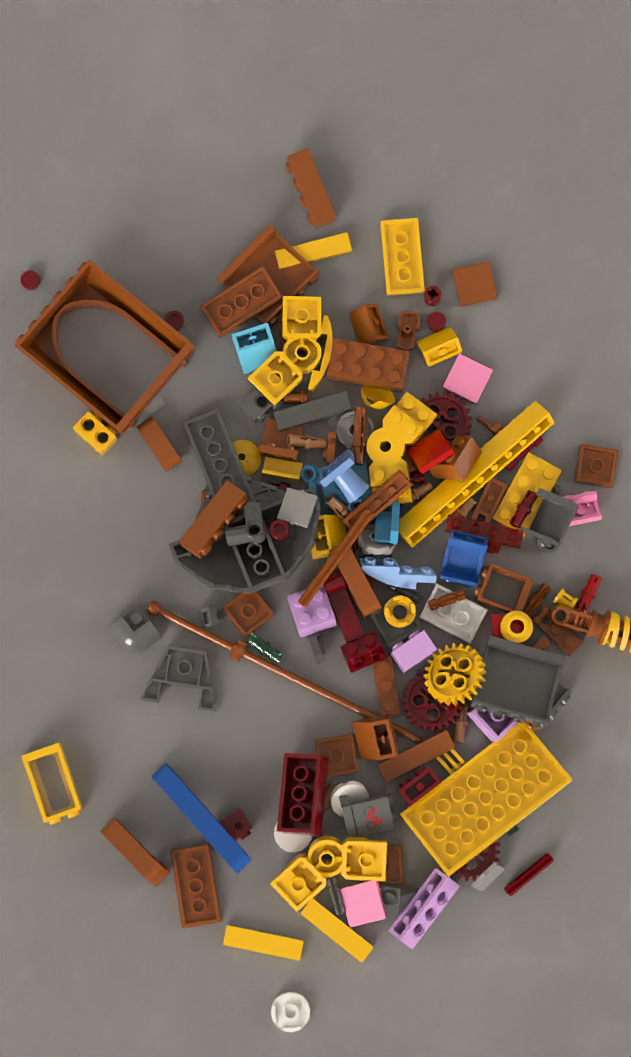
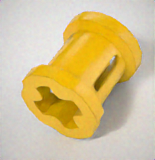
(565, 599)

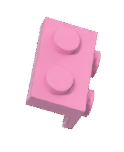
(588, 508)

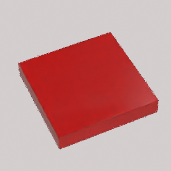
(430, 451)

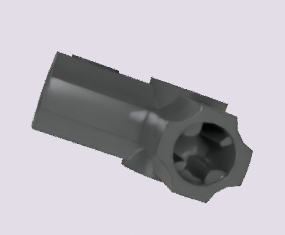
(243, 533)

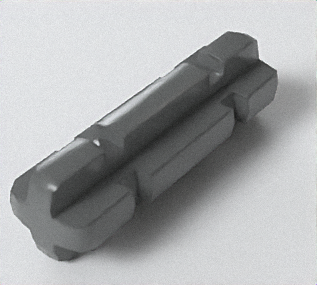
(409, 593)
(336, 895)

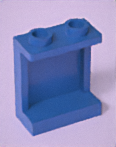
(463, 558)

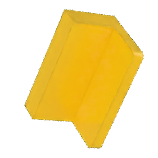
(439, 346)
(282, 469)

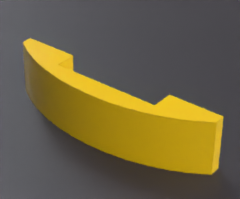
(317, 376)

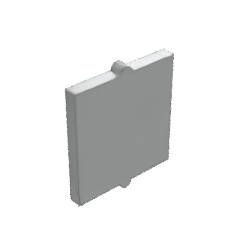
(297, 507)
(488, 877)

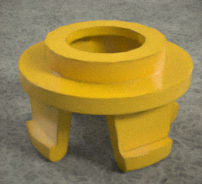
(407, 603)
(506, 631)

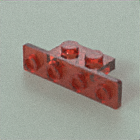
(497, 534)

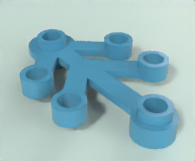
(329, 489)

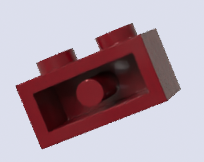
(363, 652)
(418, 786)
(237, 825)

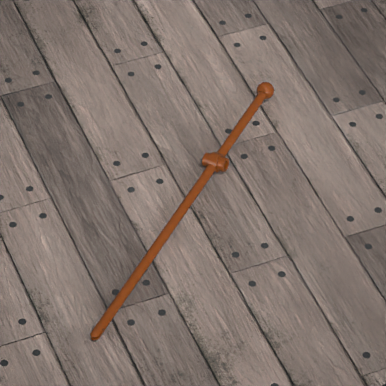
(239, 650)

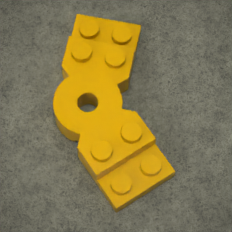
(285, 368)
(401, 428)
(352, 858)

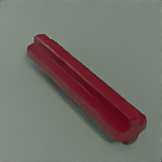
(529, 874)

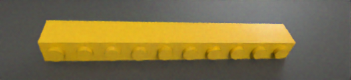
(493, 458)

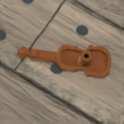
(408, 324)

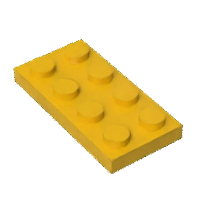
(402, 256)
(531, 476)

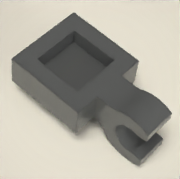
(317, 648)

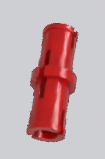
(589, 592)

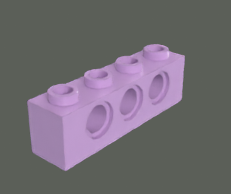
(424, 908)

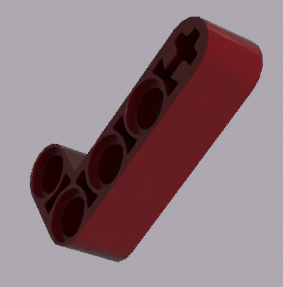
(343, 607)

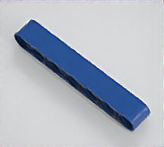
(201, 818)

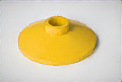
(251, 451)

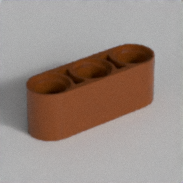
(159, 443)

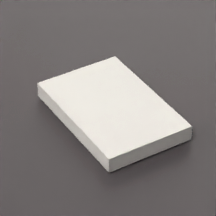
(458, 619)

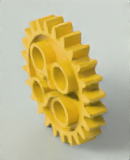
(459, 658)

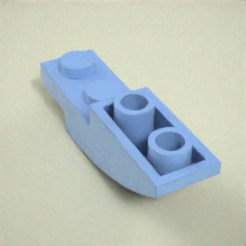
(390, 573)

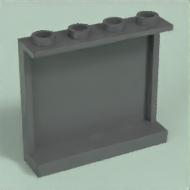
(518, 682)

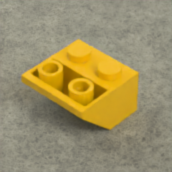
(329, 534)

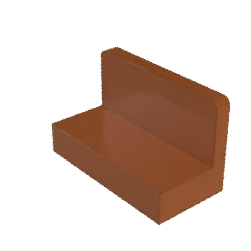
(368, 324)

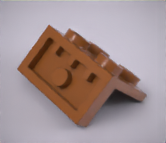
(275, 442)

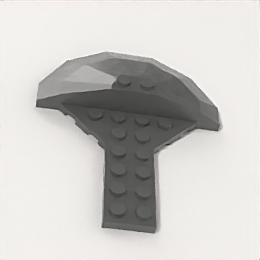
(246, 565)

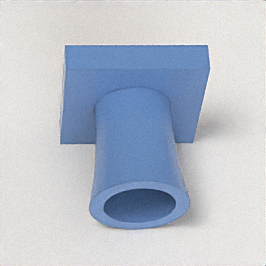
(344, 476)

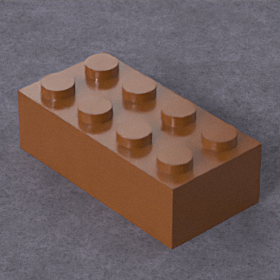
(368, 365)

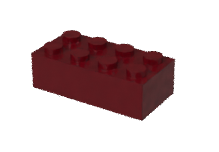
(302, 794)

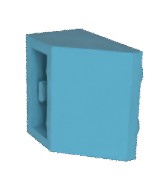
(253, 346)

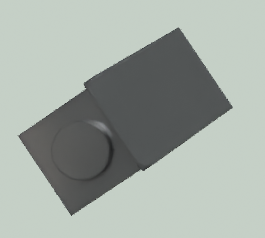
(397, 895)

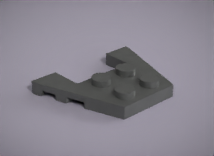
(183, 668)

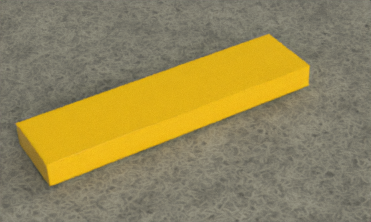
(315, 250)
(337, 930)
(263, 942)

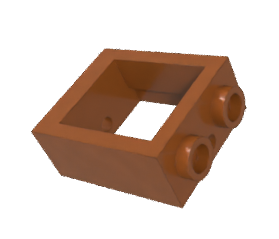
(486, 574)

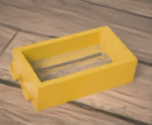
(52, 783)

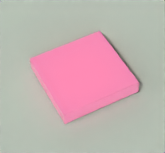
(467, 379)
(363, 903)

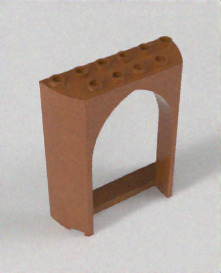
(96, 289)

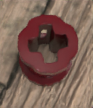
(432, 302)

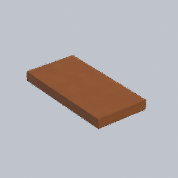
(241, 301)
(195, 885)

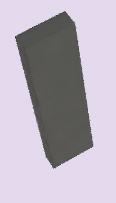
(312, 411)

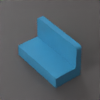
(388, 525)

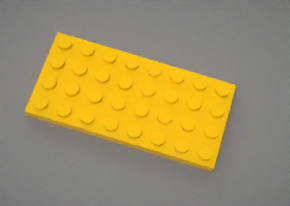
(485, 798)

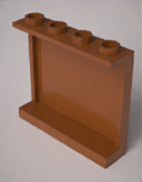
(289, 280)

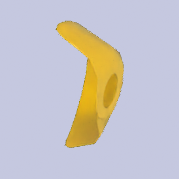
(380, 397)

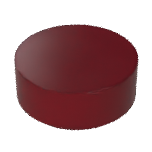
(30, 280)
(175, 319)
(436, 321)
(279, 529)

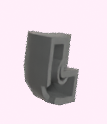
(135, 631)

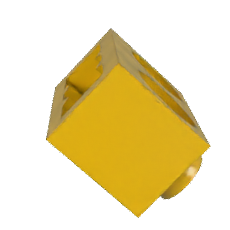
(92, 436)

